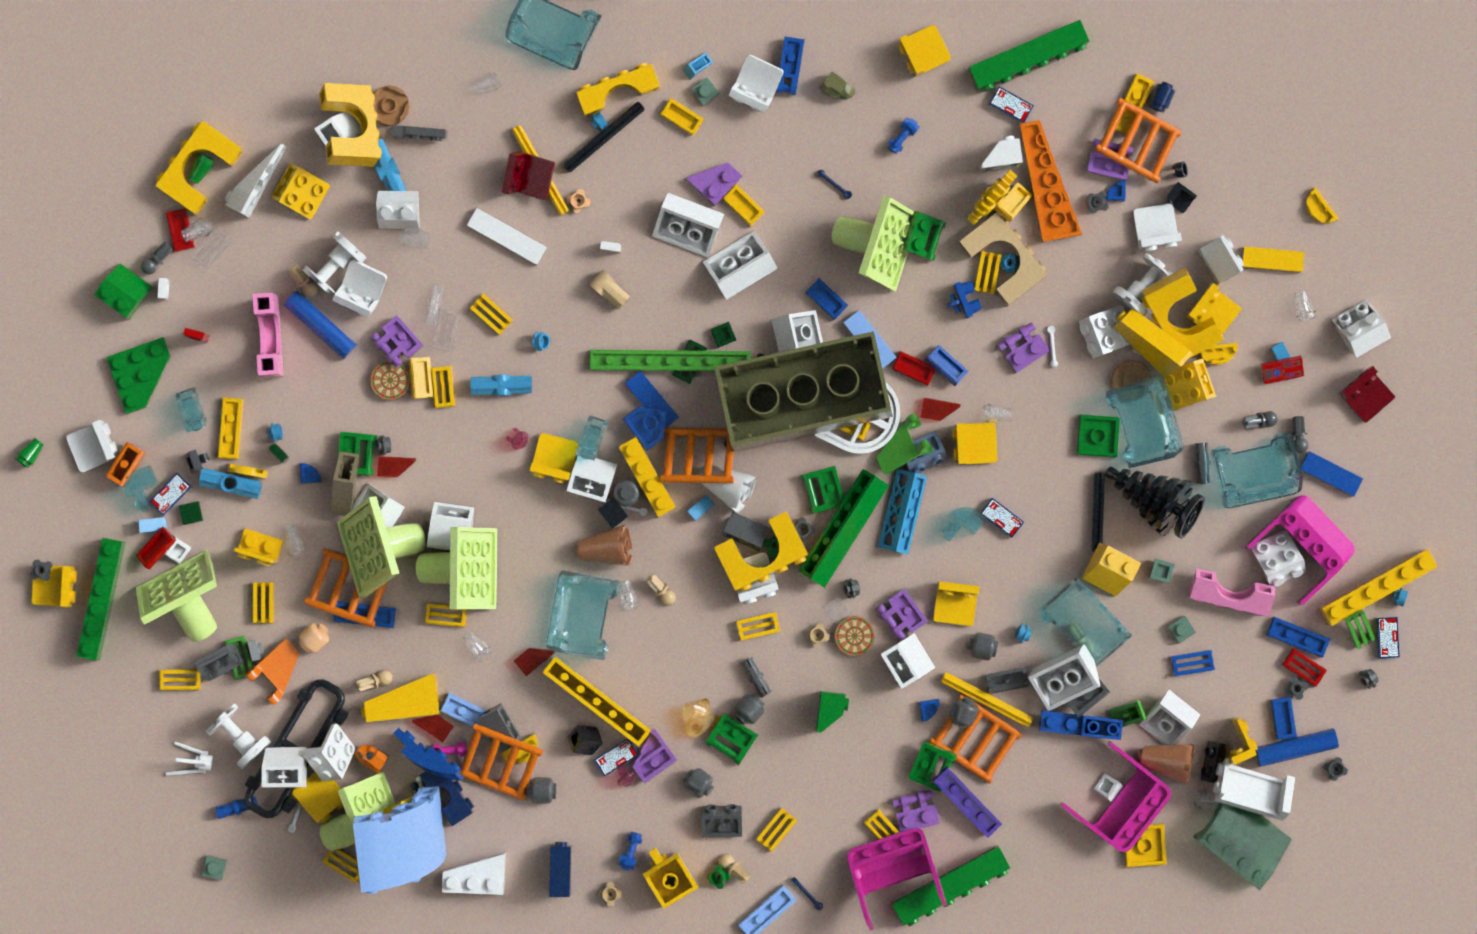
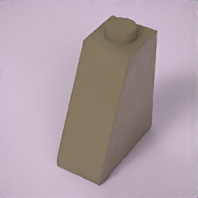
(344, 483)

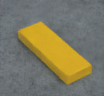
(1136, 95)
(1273, 259)
(230, 428)

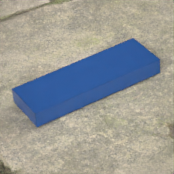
(649, 396)
(1331, 473)
(384, 617)
(1298, 637)

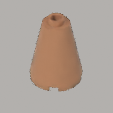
(607, 547)
(1169, 760)

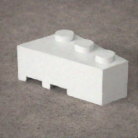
(478, 877)

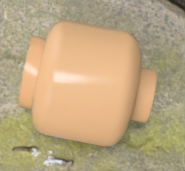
(314, 637)

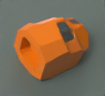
(371, 757)

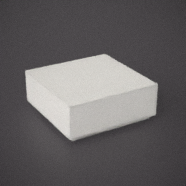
(610, 247)
(163, 289)

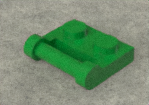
(919, 233)
(350, 443)
(829, 486)
(734, 733)
(926, 763)

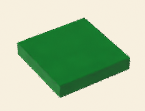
(1098, 435)

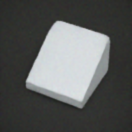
(178, 550)
(1108, 787)

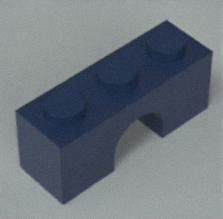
(459, 805)

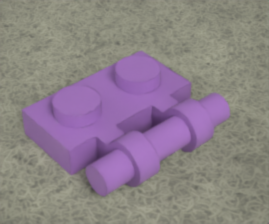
(1105, 166)
(401, 336)
(1028, 352)
(906, 610)
(918, 817)

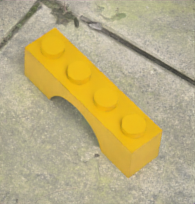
(593, 97)
(647, 477)

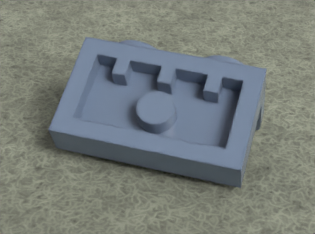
(935, 458)

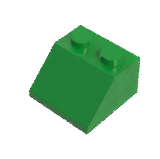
(123, 291)
(830, 709)

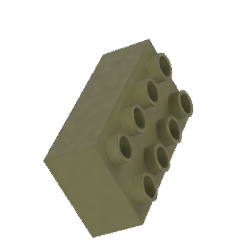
(803, 391)

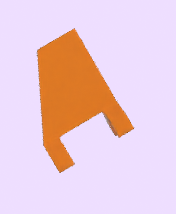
(277, 668)

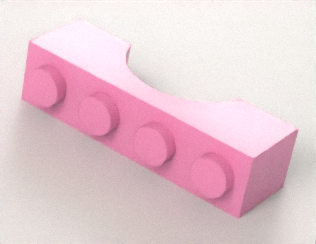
(1256, 599)

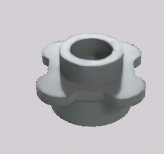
(1094, 207)
(383, 445)
(808, 528)
(46, 566)
(851, 588)
(1368, 678)
(1301, 687)
(1330, 768)

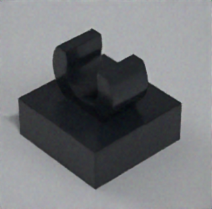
(195, 461)

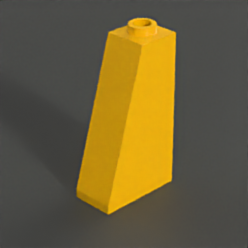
(1152, 342)
(407, 701)

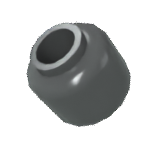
(626, 493)
(983, 646)
(749, 709)
(964, 712)
(698, 783)
(542, 790)

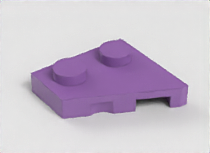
(715, 182)
(653, 758)

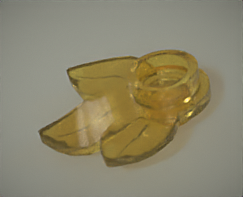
(701, 715)

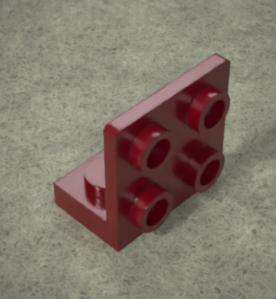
(528, 175)
(1367, 394)

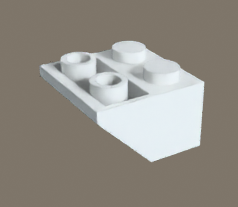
(339, 126)
(1221, 259)
(1361, 328)
(592, 478)
(443, 518)
(907, 661)
(284, 768)

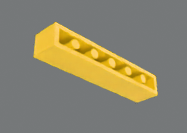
(1378, 587)
(597, 701)

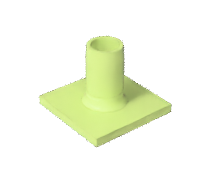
(878, 241)
(373, 547)
(467, 568)
(180, 592)
(358, 799)

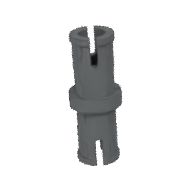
(1202, 463)
(756, 677)

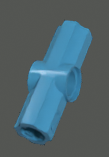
(388, 170)
(501, 385)
(217, 480)

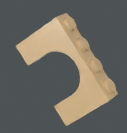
(997, 230)

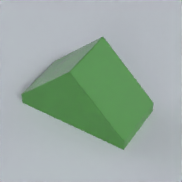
(1129, 713)

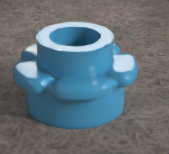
(598, 121)
(1004, 263)
(540, 341)
(275, 432)
(1400, 597)
(1023, 633)

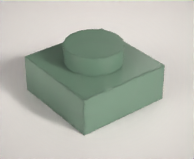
(705, 91)
(1162, 571)
(1181, 629)
(214, 867)

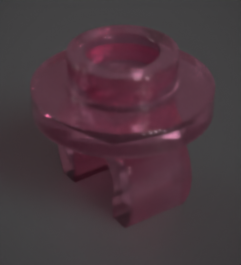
(519, 440)
(626, 778)

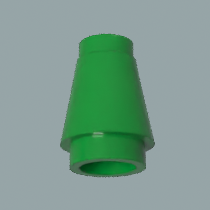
(201, 167)
(29, 453)

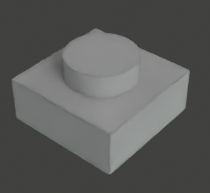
(256, 650)

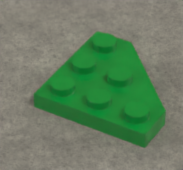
(139, 372)

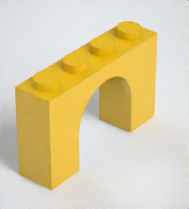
(358, 102)
(202, 140)
(1160, 299)
(790, 550)

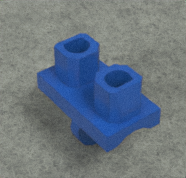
(962, 290)

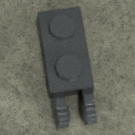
(417, 132)

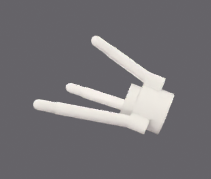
(202, 762)

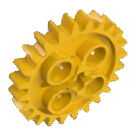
(991, 197)

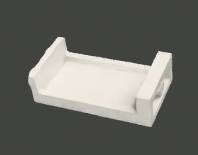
(1253, 791)

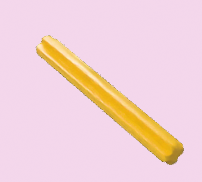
(527, 147)
(987, 699)

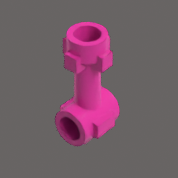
(460, 749)

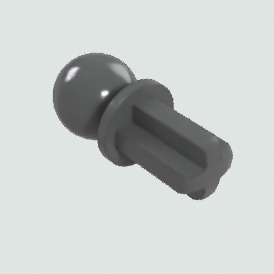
(149, 265)
(1260, 420)
(1300, 443)

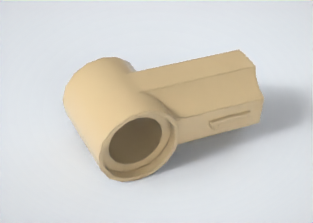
(606, 287)

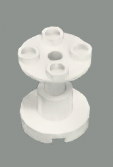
(340, 256)
(1134, 293)
(244, 742)

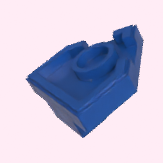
(647, 425)

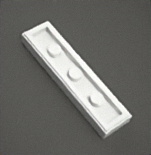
(507, 236)

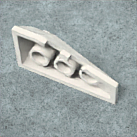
(249, 190)

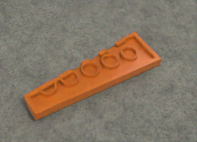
(1051, 200)

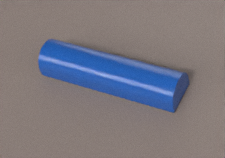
(320, 324)
(1297, 747)

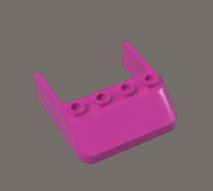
(1316, 535)
(1131, 809)
(891, 862)

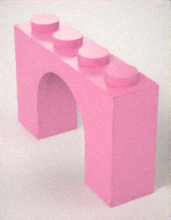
(268, 315)

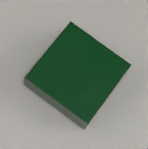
(723, 334)
(278, 452)
(191, 513)

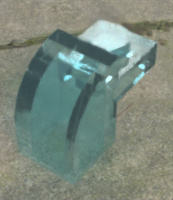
(191, 410)
(592, 438)
(137, 484)
(964, 517)

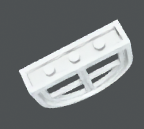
(889, 430)

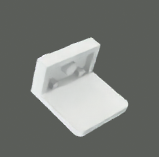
(756, 83)
(1156, 227)
(360, 288)
(1100, 333)
(92, 446)
(1279, 558)
(765, 588)
(332, 757)

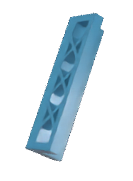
(906, 512)

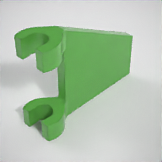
(902, 448)

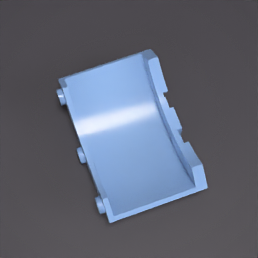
(400, 844)

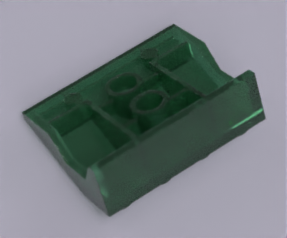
(1244, 842)

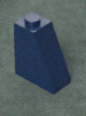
(560, 870)

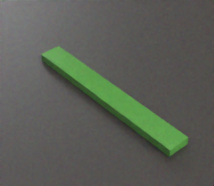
(663, 360)

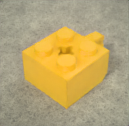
(657, 877)

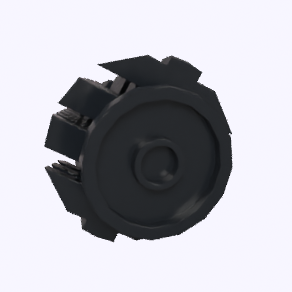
(1160, 500)

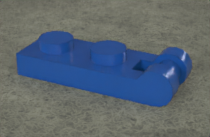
(791, 64)

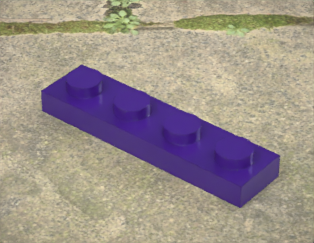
(967, 802)

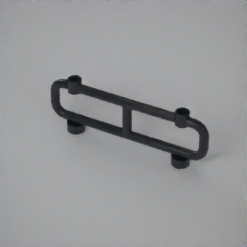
(336, 715)

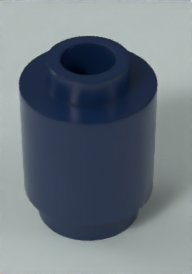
(1162, 97)

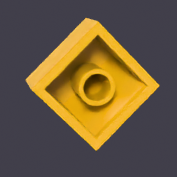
(1110, 569)

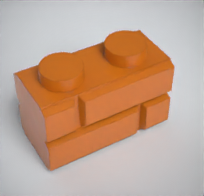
(125, 463)

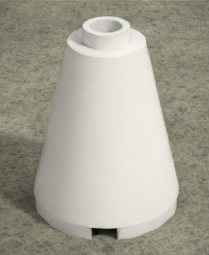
(731, 493)

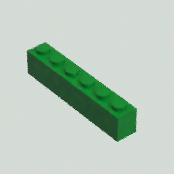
(1029, 55)
(843, 528)
(101, 599)
(954, 883)

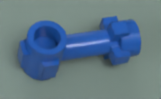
(909, 127)
(627, 861)

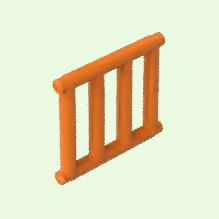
(1120, 156)
(711, 433)
(331, 606)
(516, 745)
(970, 764)

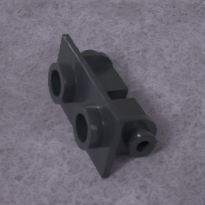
(1213, 752)

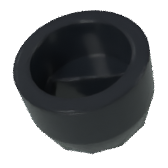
(1180, 169)

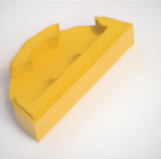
(1319, 209)
(1219, 353)
(247, 470)
(522, 756)

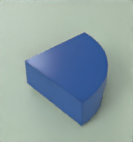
(1117, 192)
(309, 474)
(928, 708)

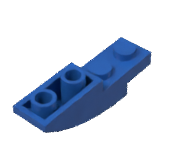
(1083, 726)
(428, 759)

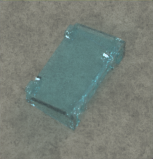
(552, 31)
(1146, 421)
(1258, 472)
(580, 614)
(1085, 620)

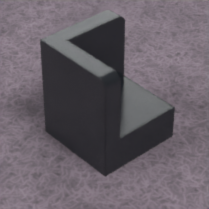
(1180, 197)
(613, 513)
(585, 739)

